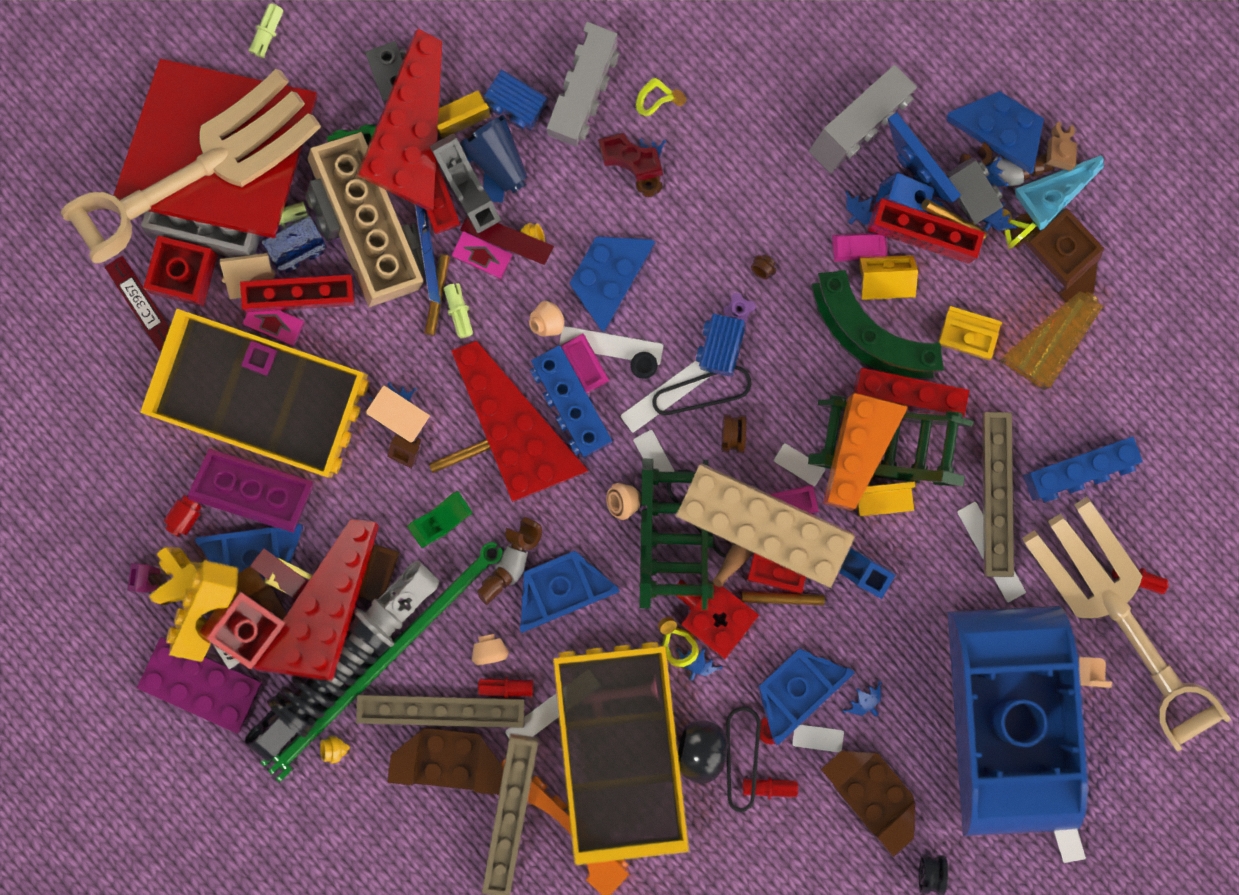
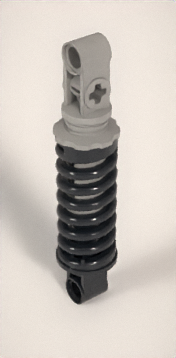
(365, 639)

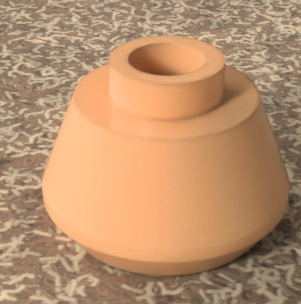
(546, 319)
(623, 500)
(489, 650)

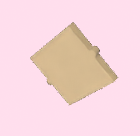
(245, 269)

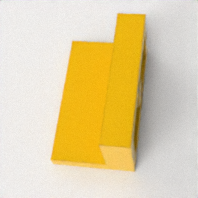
(462, 114)
(888, 277)
(886, 499)

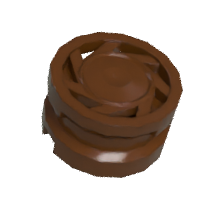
(730, 433)

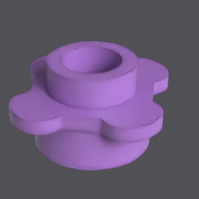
(738, 301)

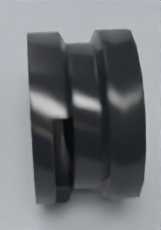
(933, 874)

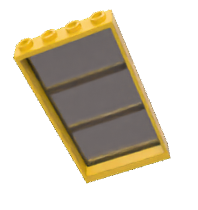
(290, 415)
(620, 754)

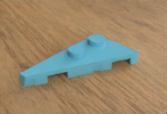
(1050, 194)

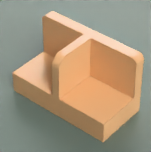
(397, 414)
(1093, 672)

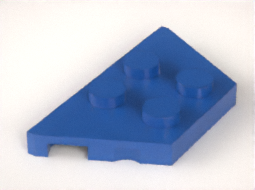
(1004, 126)
(916, 158)
(608, 275)
(243, 547)
(560, 589)
(798, 690)

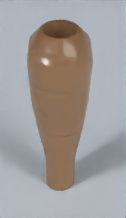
(734, 560)

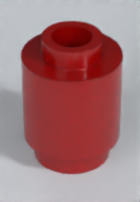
(182, 516)

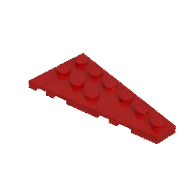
(400, 147)
(520, 439)

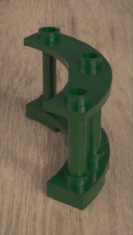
(866, 339)
(888, 467)
(650, 538)

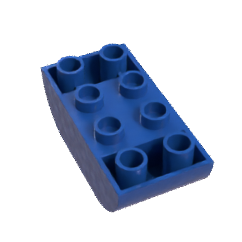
(1018, 720)

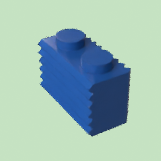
(515, 100)
(721, 345)

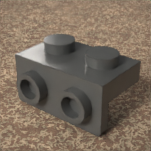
(325, 216)

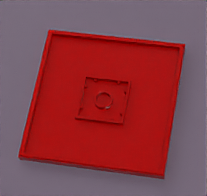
(169, 139)

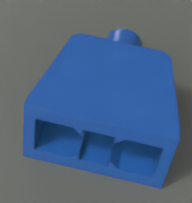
(905, 192)

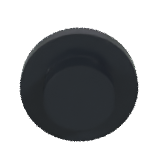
(643, 365)

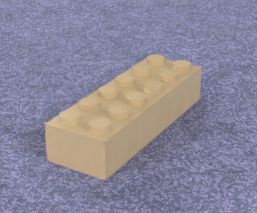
(366, 222)
(765, 525)

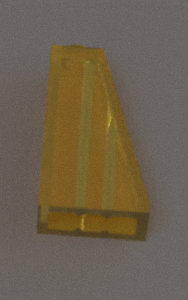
(1050, 345)

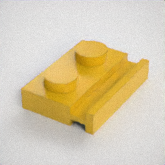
(969, 333)

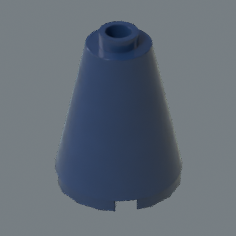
(497, 154)

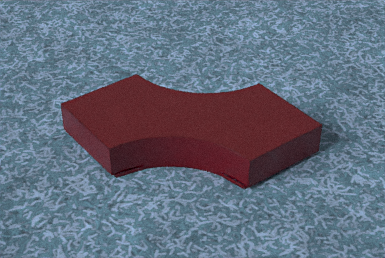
(640, 161)

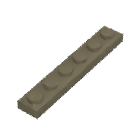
(997, 494)
(440, 711)
(510, 814)

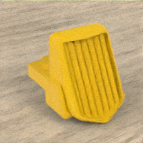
(177, 563)

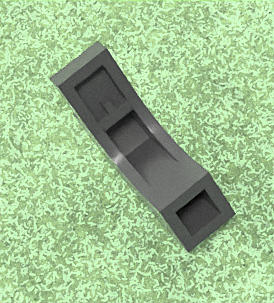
(465, 183)

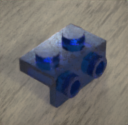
(295, 244)

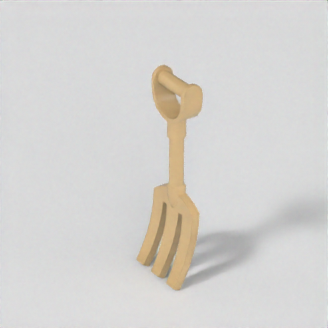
(217, 158)
(1112, 600)

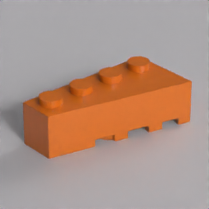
(861, 444)

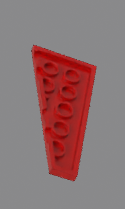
(322, 613)

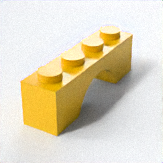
(210, 590)

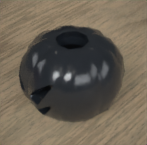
(702, 751)

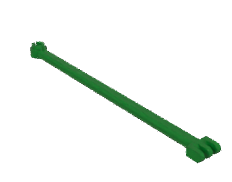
(373, 670)

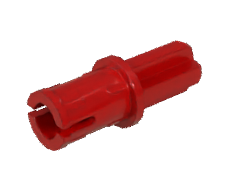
(1149, 581)
(505, 687)
(771, 788)

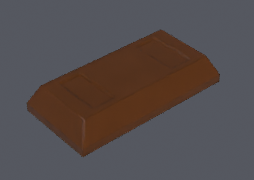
(378, 572)

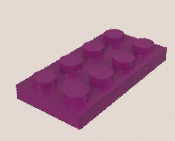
(250, 490)
(200, 687)

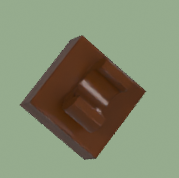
(404, 451)

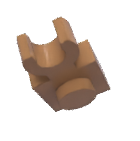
(1060, 149)

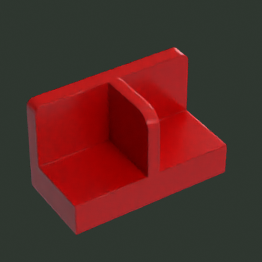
(774, 575)

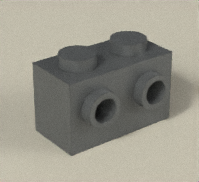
(385, 65)
(977, 196)

